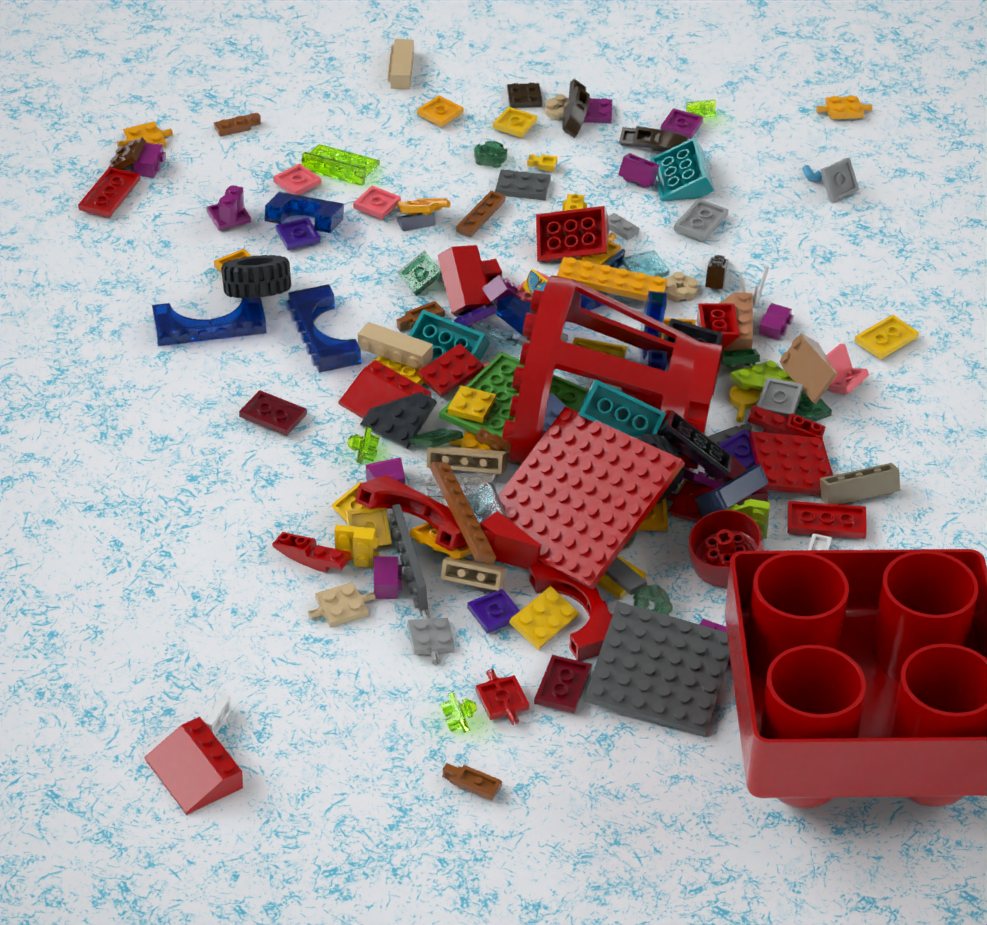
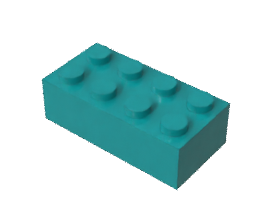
(620, 411)

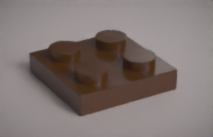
(127, 154)

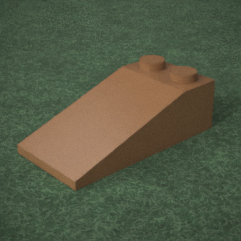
(808, 366)

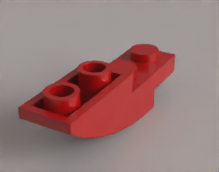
(782, 425)
(308, 553)

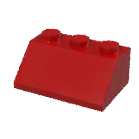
(720, 318)

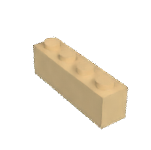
(401, 63)
(395, 346)
(469, 459)

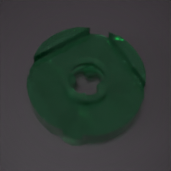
(483, 156)
(654, 594)

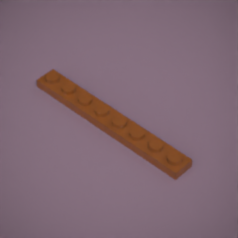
(462, 512)

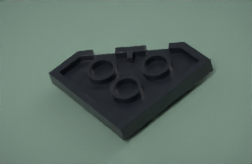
(400, 418)

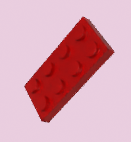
(109, 192)
(826, 519)

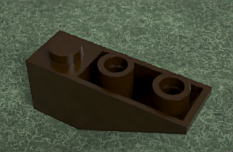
(716, 272)

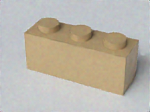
(473, 573)

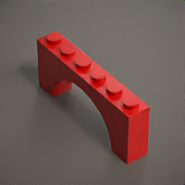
(386, 491)
(589, 639)

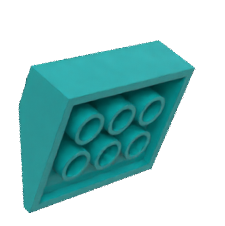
(683, 172)
(447, 334)

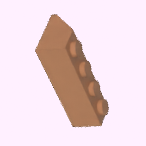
(744, 313)

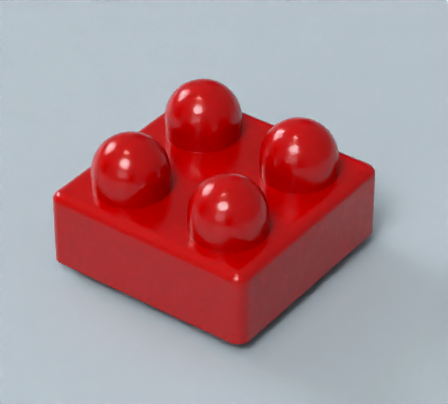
(860, 673)

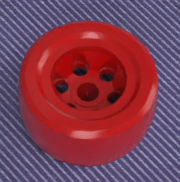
(722, 534)

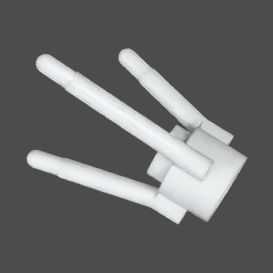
(758, 289)

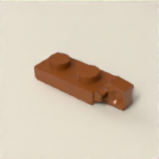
(237, 124)
(411, 316)
(495, 443)
(472, 780)

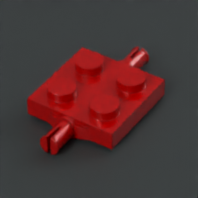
(684, 503)
(502, 697)

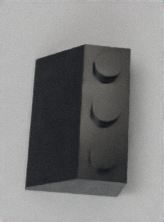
(699, 333)

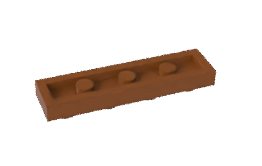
(480, 213)

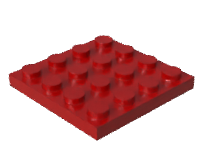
(791, 461)

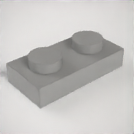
(622, 227)

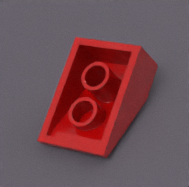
(510, 542)

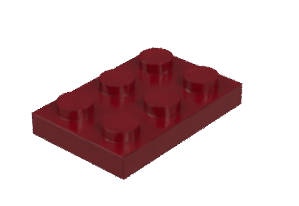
(273, 412)
(563, 684)

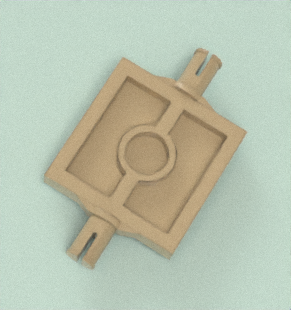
(341, 604)

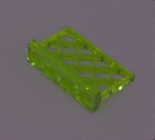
(335, 166)

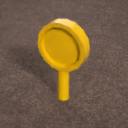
(743, 400)

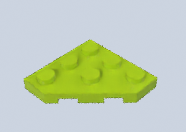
(756, 375)
(757, 511)

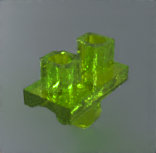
(703, 108)
(365, 445)
(463, 709)

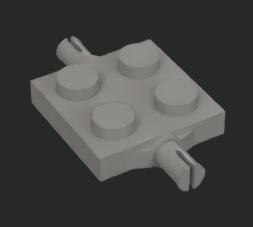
(430, 636)

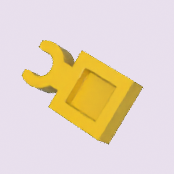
(545, 162)

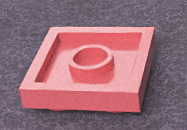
(297, 180)
(376, 202)

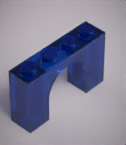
(326, 213)

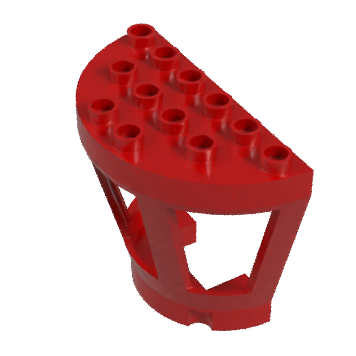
(684, 388)

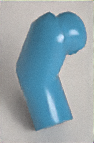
(817, 177)

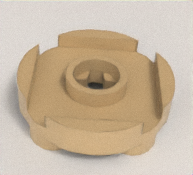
(555, 107)
(681, 287)

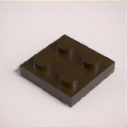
(524, 95)

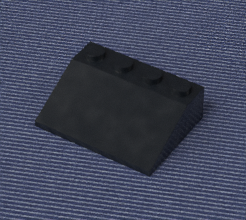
(696, 446)

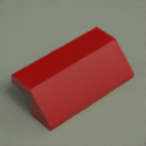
(463, 278)

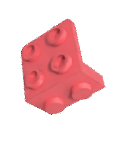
(847, 376)

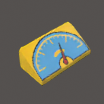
(534, 281)

